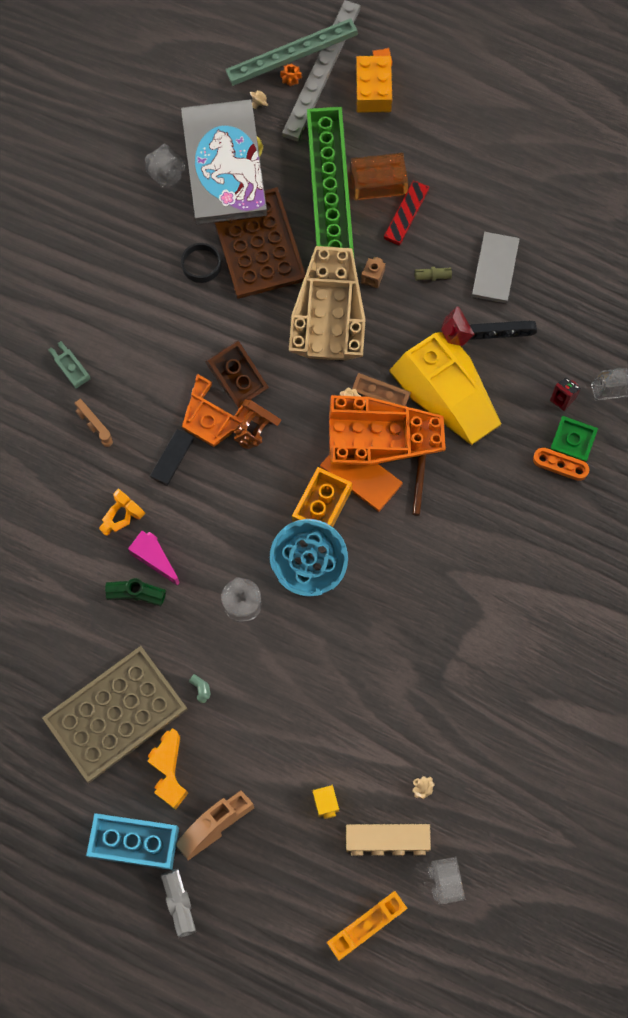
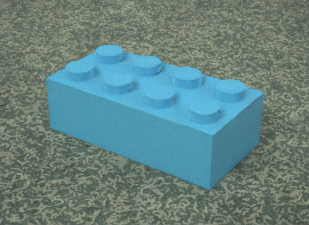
(133, 841)

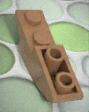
(211, 824)

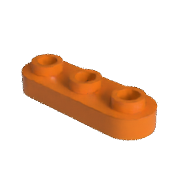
(569, 464)

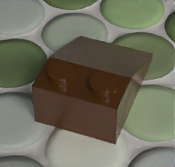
(236, 373)

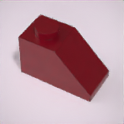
(456, 328)

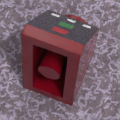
(565, 393)

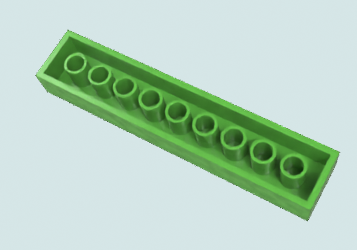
(329, 178)

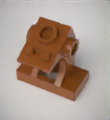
(261, 418)

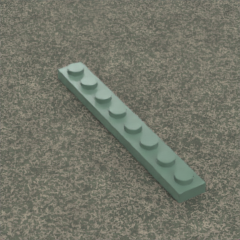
(291, 52)

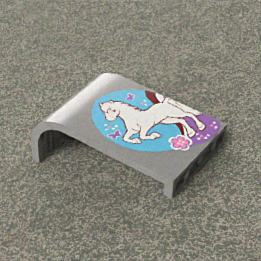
(224, 161)

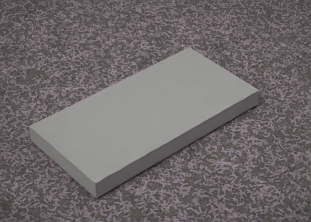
(495, 267)

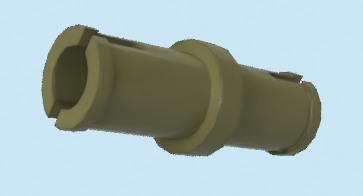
(433, 274)

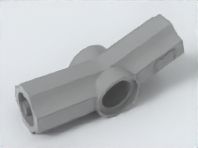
(178, 903)

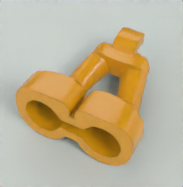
(131, 507)

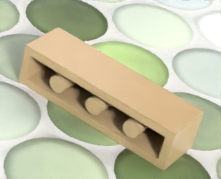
(388, 838)

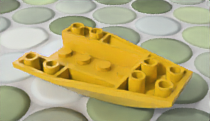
(447, 385)

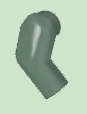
(203, 688)

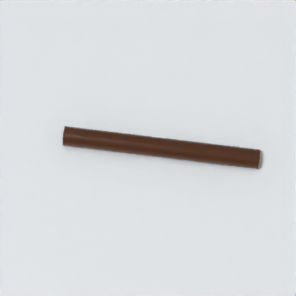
(419, 485)

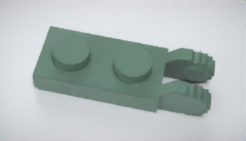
(70, 366)

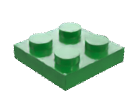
(574, 438)

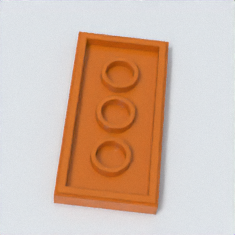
(369, 482)

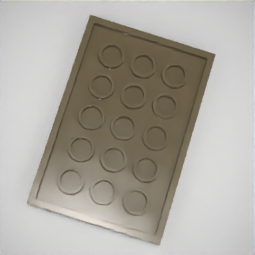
(114, 714)

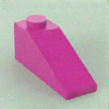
(149, 552)

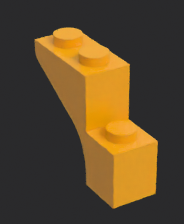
(164, 760)

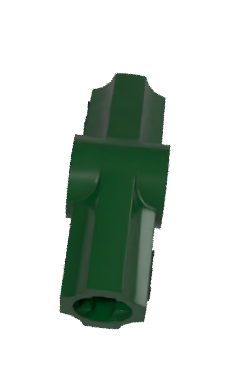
(123, 589)

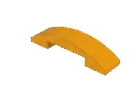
(367, 925)

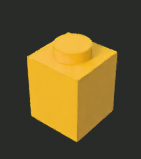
(326, 802)

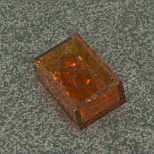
(379, 176)

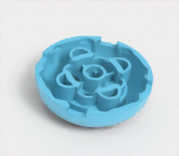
(303, 577)

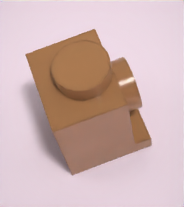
(373, 272)

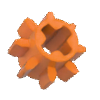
(291, 74)

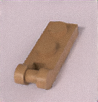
(93, 423)

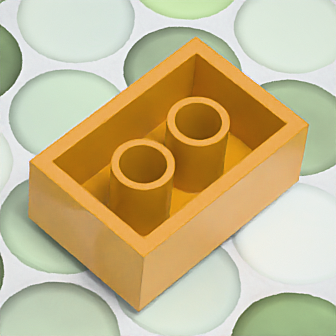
(374, 83)
(323, 498)

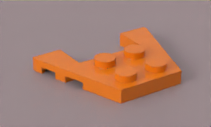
(206, 419)

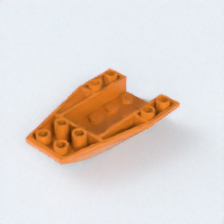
(380, 431)

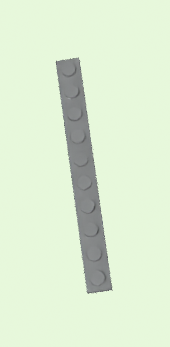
(317, 78)

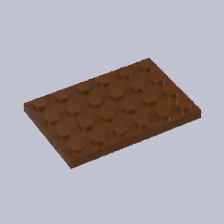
(261, 250)

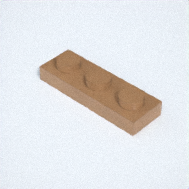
(380, 390)

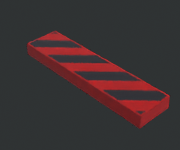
(406, 213)

